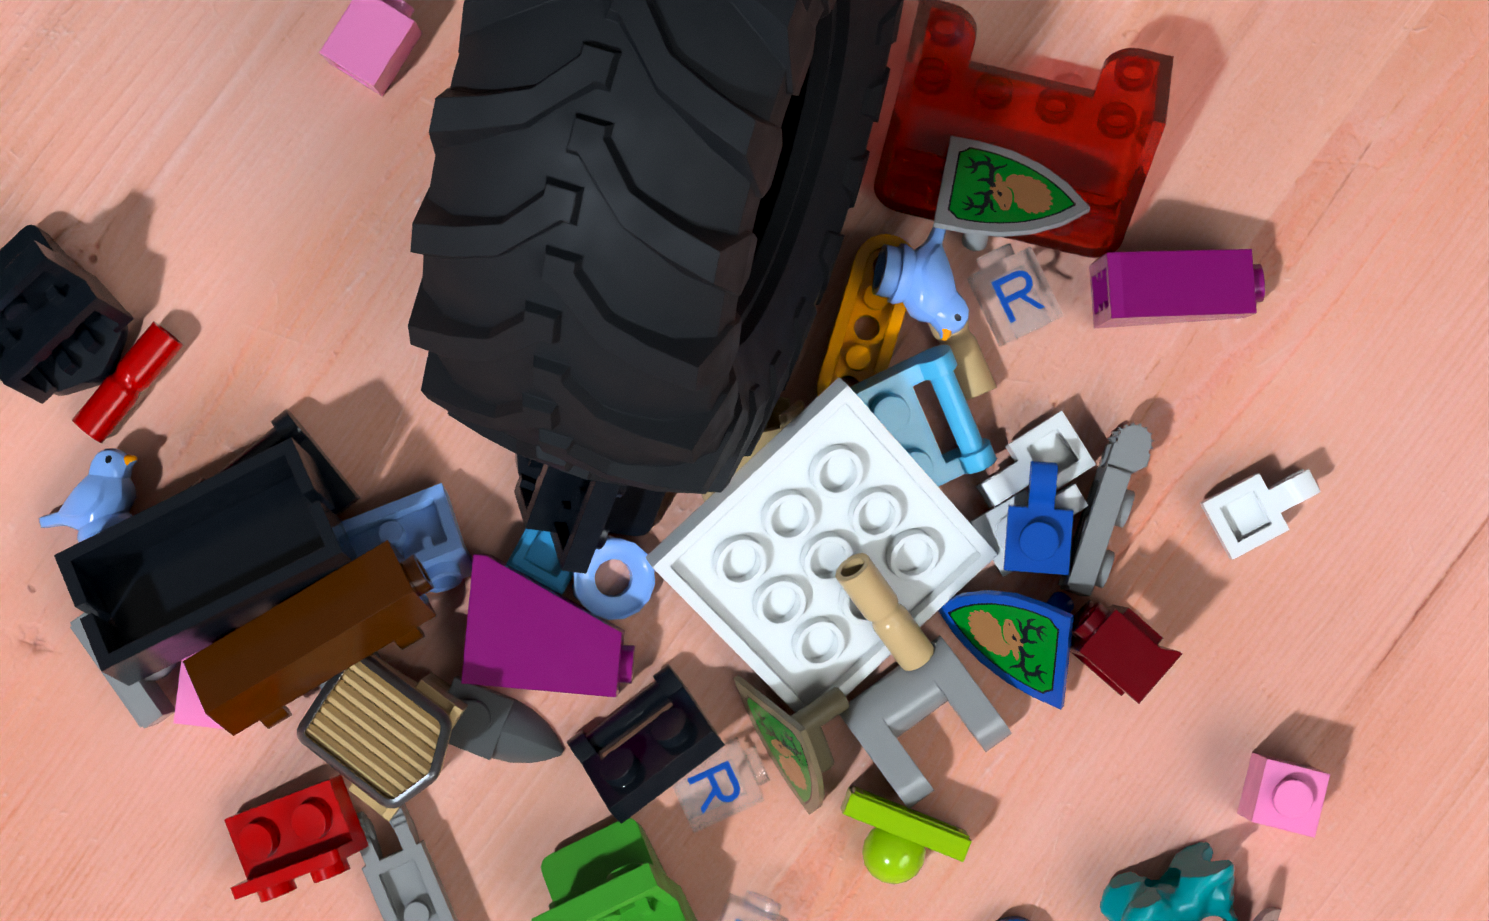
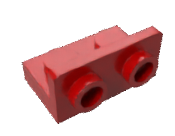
(295, 836)

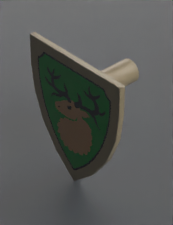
(797, 740)

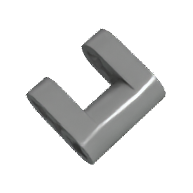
(904, 700)

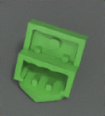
(612, 879)

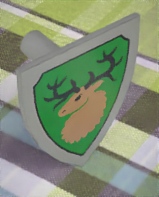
(1000, 194)

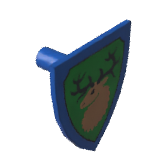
(1017, 638)

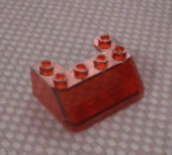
(1087, 137)

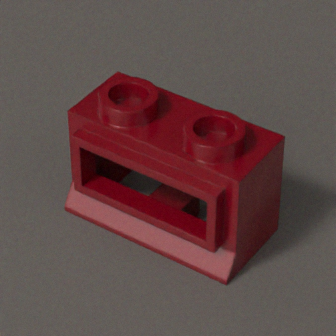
(1120, 649)

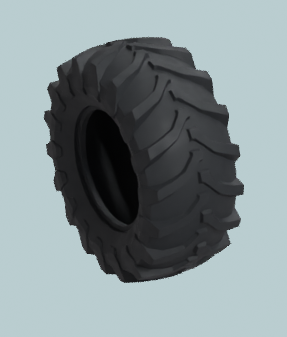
(639, 222)

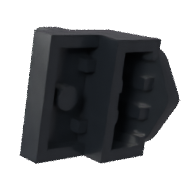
(55, 320)
(580, 510)

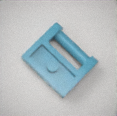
(896, 406)

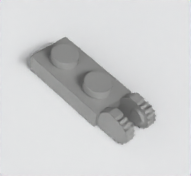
(1107, 506)
(406, 880)

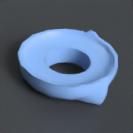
(634, 595)

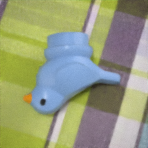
(922, 283)
(99, 498)

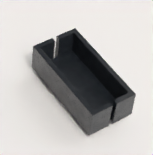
(204, 562)

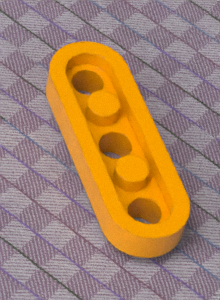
(846, 352)

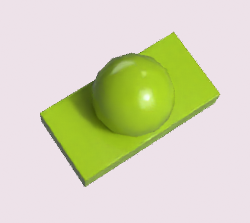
(897, 844)

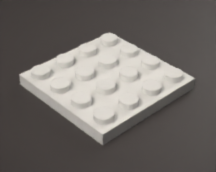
(770, 545)

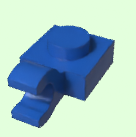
(1039, 533)

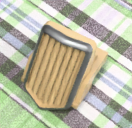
(382, 731)

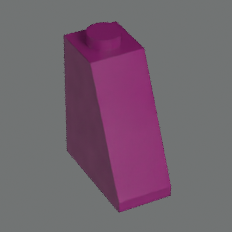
(1174, 287)
(538, 638)

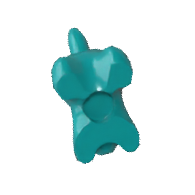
(1186, 891)

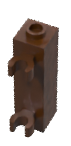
(312, 638)

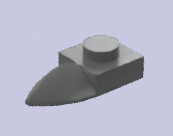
(501, 727)

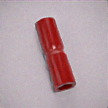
(122, 389)

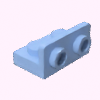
(418, 526)

